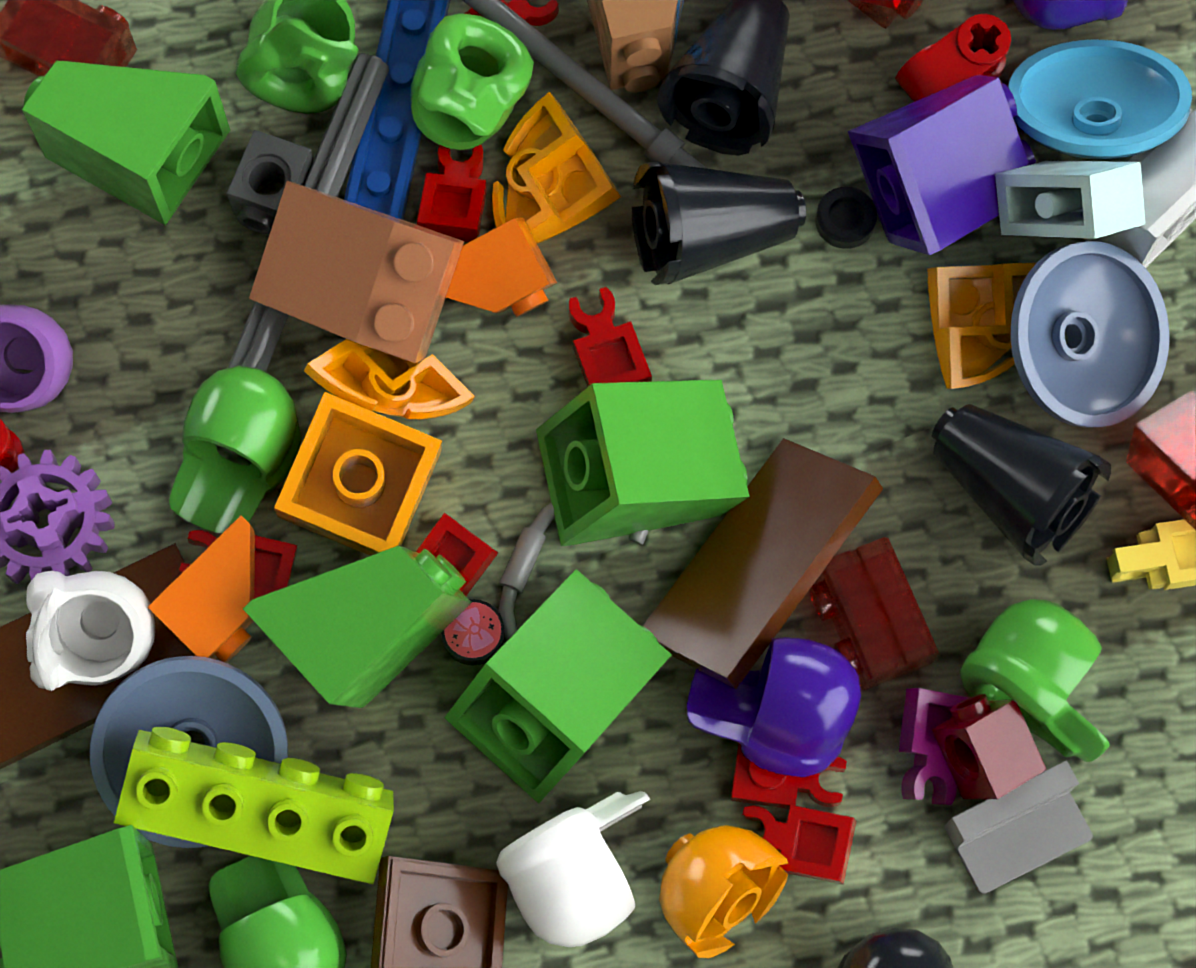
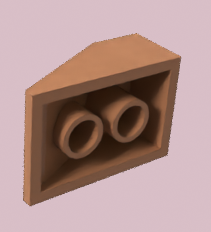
(356, 272)

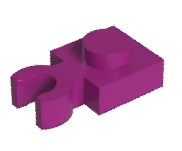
(923, 712)

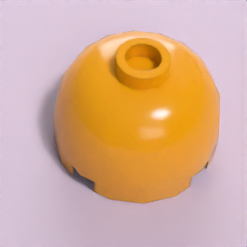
(717, 883)

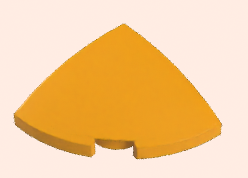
(551, 174)
(973, 319)
(389, 382)

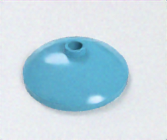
(1100, 98)

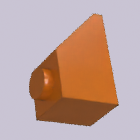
(502, 271)
(210, 595)

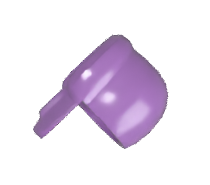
(31, 343)

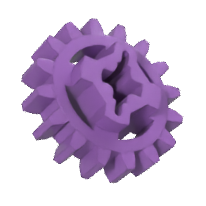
(67, 513)

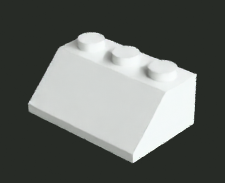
(1167, 194)

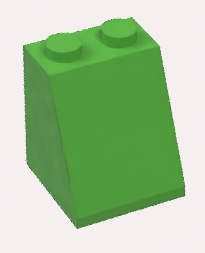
(128, 129)
(641, 458)
(362, 620)
(557, 685)
(87, 907)

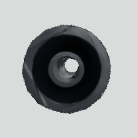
(730, 78)
(709, 218)
(1020, 477)

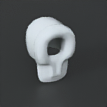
(86, 628)
(568, 876)

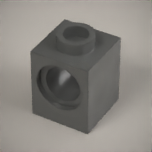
(263, 161)

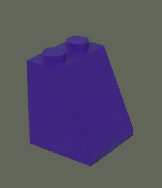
(938, 162)

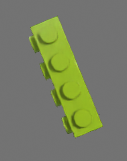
(255, 804)

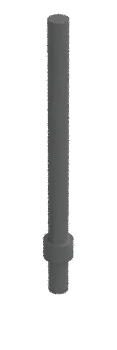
(660, 145)

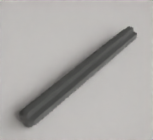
(327, 176)

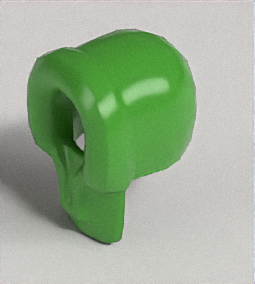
(299, 54)
(468, 81)
(250, 416)
(1037, 659)
(272, 918)

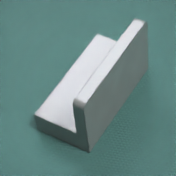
(1020, 829)

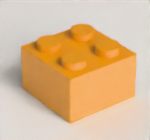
(358, 477)

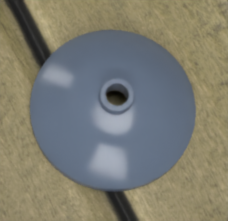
(1112, 327)
(184, 696)

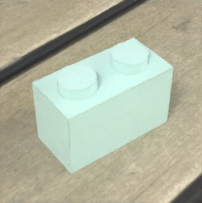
(1070, 199)

